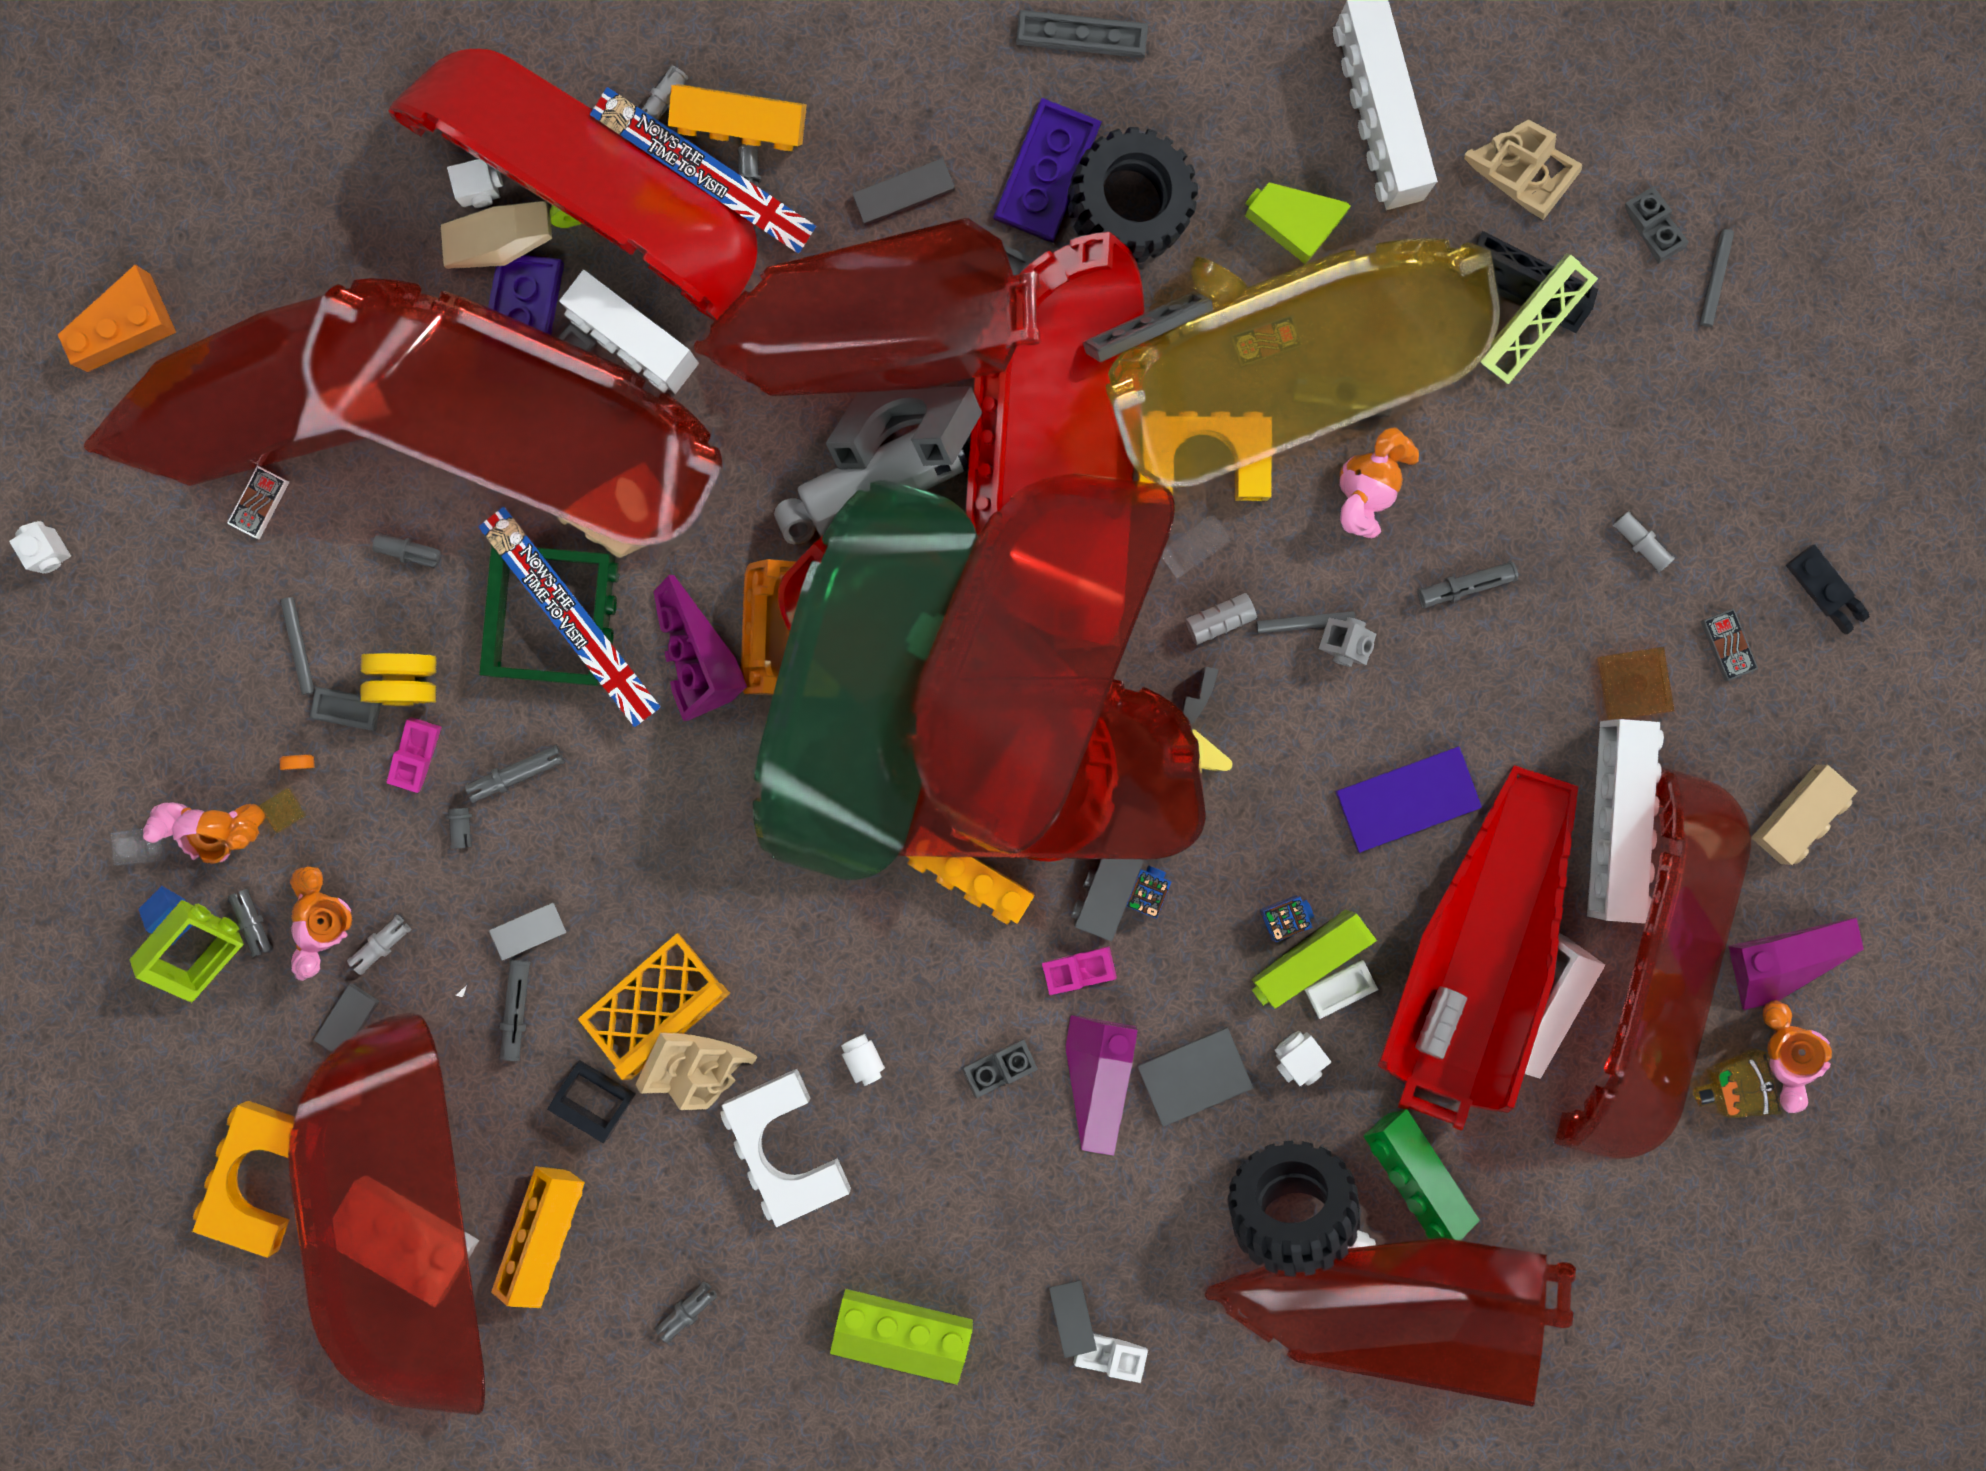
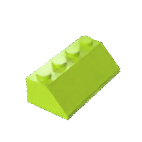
(901, 1336)

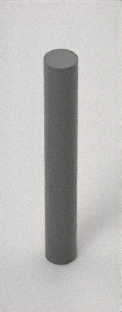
(1717, 277)
(1299, 623)
(297, 645)

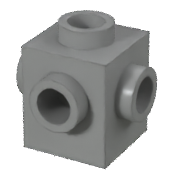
(1348, 641)

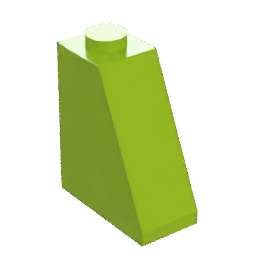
(1295, 217)

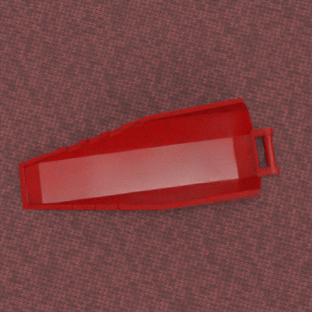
(1496, 947)

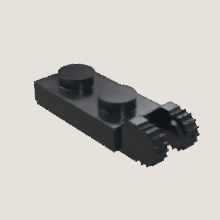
(1827, 588)

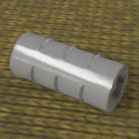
(1221, 618)
(1441, 1022)

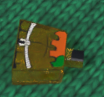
(1741, 1086)

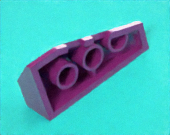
(703, 662)
(1786, 962)
(1099, 1071)

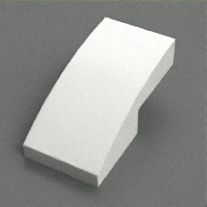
(1115, 1357)

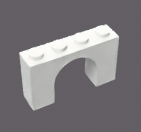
(783, 1194)

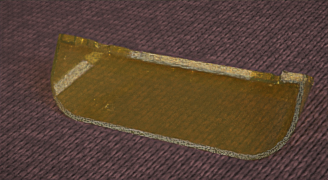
(1303, 357)

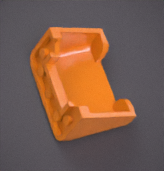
(763, 626)

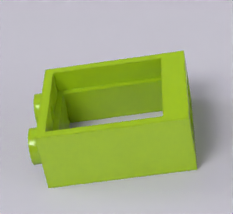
(177, 981)

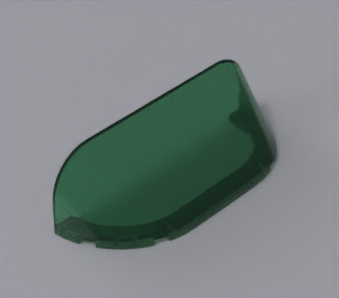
(841, 712)

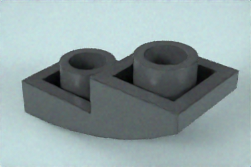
(1653, 222)
(999, 1068)

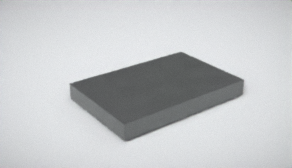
(1195, 1076)

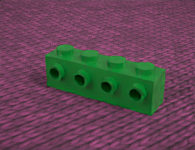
(1420, 1177)

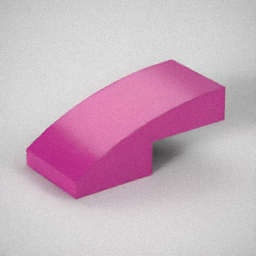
(414, 755)
(1079, 970)

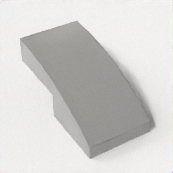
(527, 931)

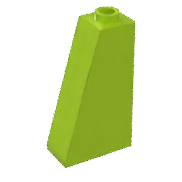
(1312, 959)

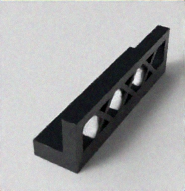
(1519, 282)

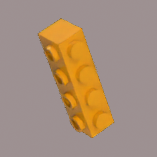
(736, 115)
(980, 883)
(537, 1237)

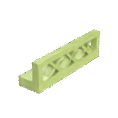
(1529, 310)

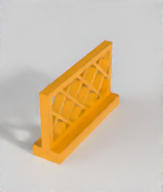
(678, 1022)

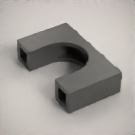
(943, 415)

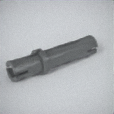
(1454, 588)
(514, 773)
(514, 1010)

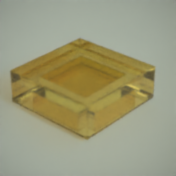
(282, 810)

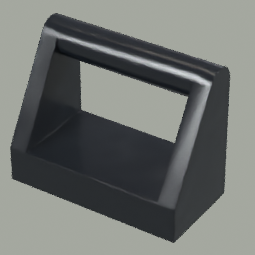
(583, 1118)

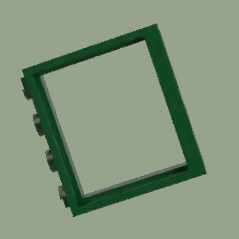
(496, 611)

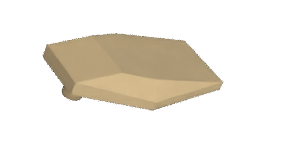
(495, 235)

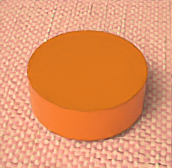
(296, 762)

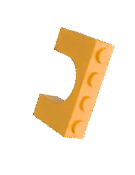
(224, 1211)

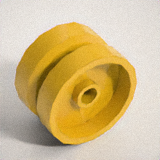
(398, 679)

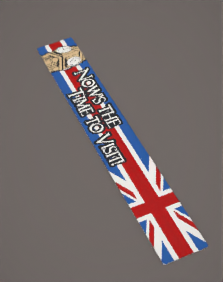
(703, 170)
(569, 616)

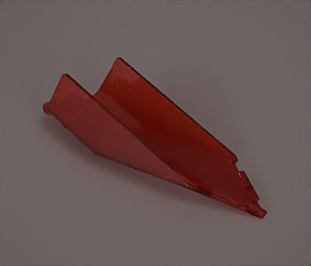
(879, 316)
(224, 404)
(1414, 1314)

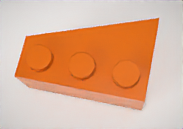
(117, 322)

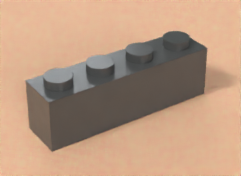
(1106, 896)

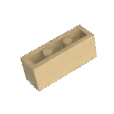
(1805, 815)

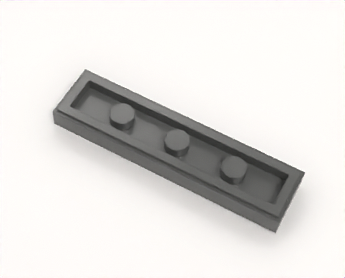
(1082, 33)
(1147, 326)

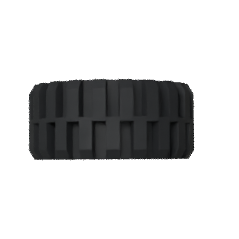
(1156, 162)
(1301, 1244)

